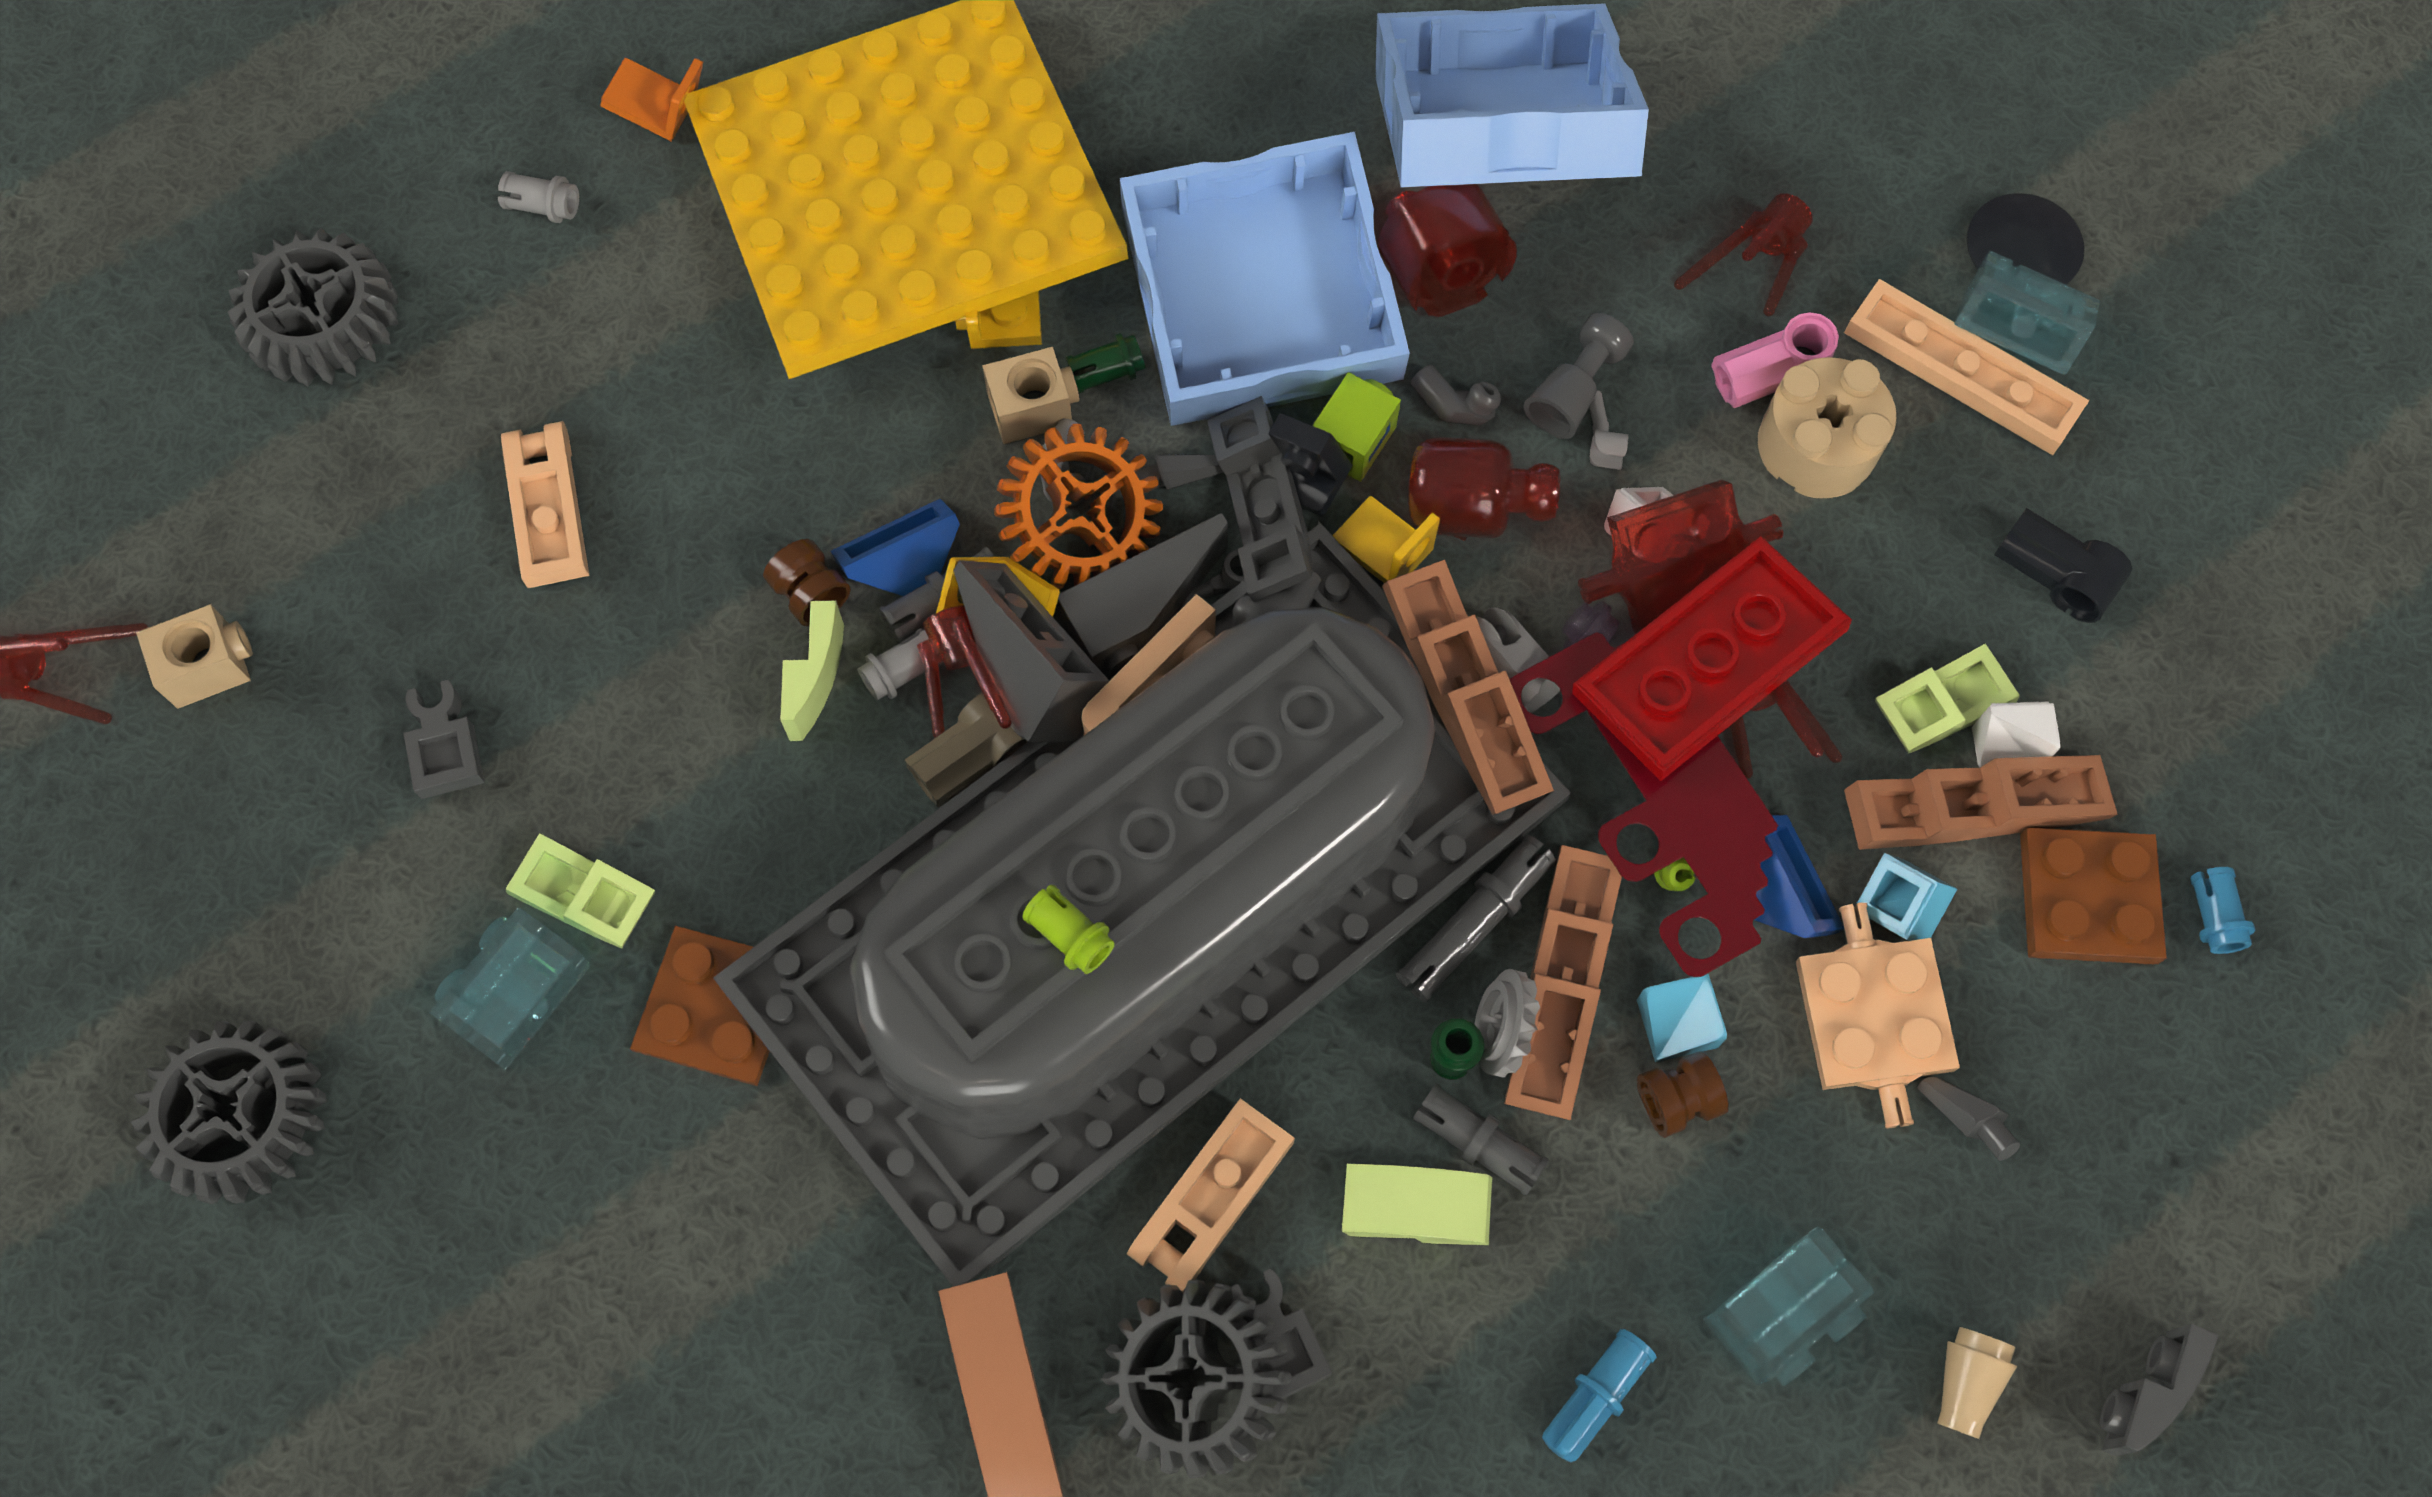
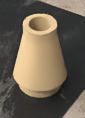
(1973, 1380)

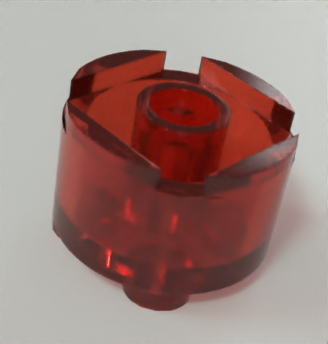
(1445, 246)

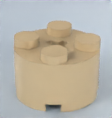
(1827, 426)

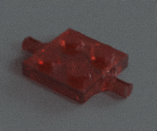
(1672, 548)

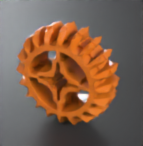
(1061, 484)

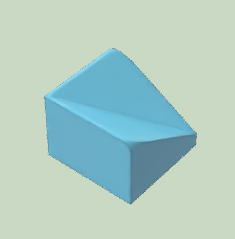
(1906, 898)
(1681, 1017)

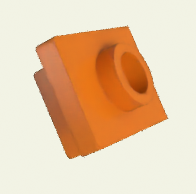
(650, 97)

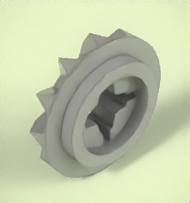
(1507, 1022)

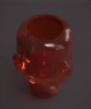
(1476, 487)

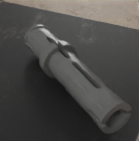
(1494, 898)

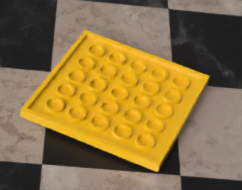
(902, 181)

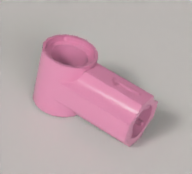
(1761, 365)

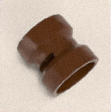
(802, 577)
(1682, 1094)

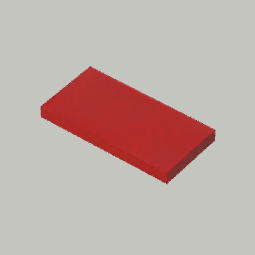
(1711, 657)

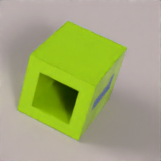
(1361, 420)

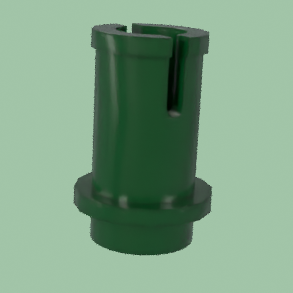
(1110, 362)
(1459, 1034)

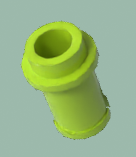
(1069, 930)

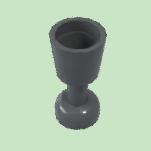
(1568, 391)

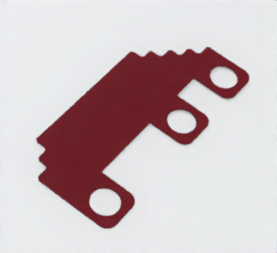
(1696, 812)

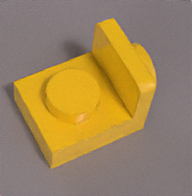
(1005, 324)

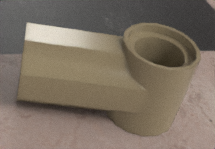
(963, 752)

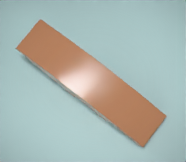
(1467, 689)
(1980, 801)
(1567, 981)
(1000, 1389)

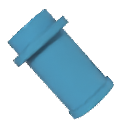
(2221, 911)

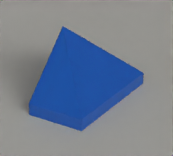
(902, 551)
(1794, 893)

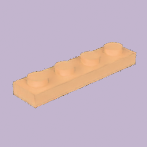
(1966, 367)

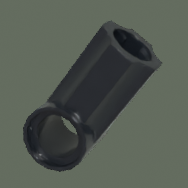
(2077, 573)

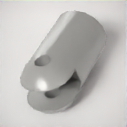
(1516, 651)

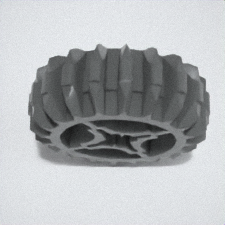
(278, 322)
(180, 1144)
(1196, 1405)

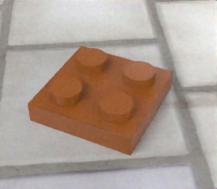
(2092, 896)
(692, 1018)

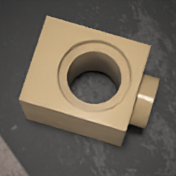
(1015, 376)
(175, 643)

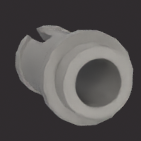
(548, 197)
(893, 667)

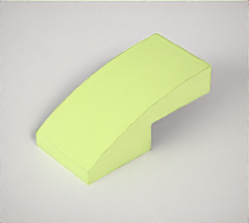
(809, 681)
(1946, 699)
(580, 891)
(1417, 1204)

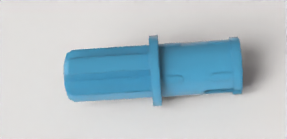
(1598, 1395)

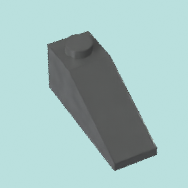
(1134, 600)
(1028, 654)

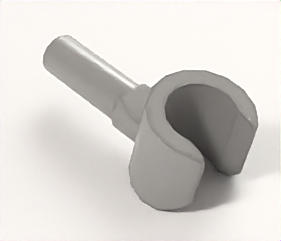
(1606, 447)

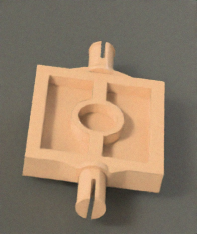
(1877, 1014)

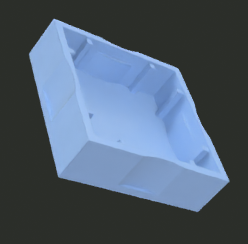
(1508, 96)
(1262, 278)

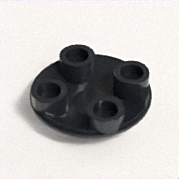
(2028, 233)

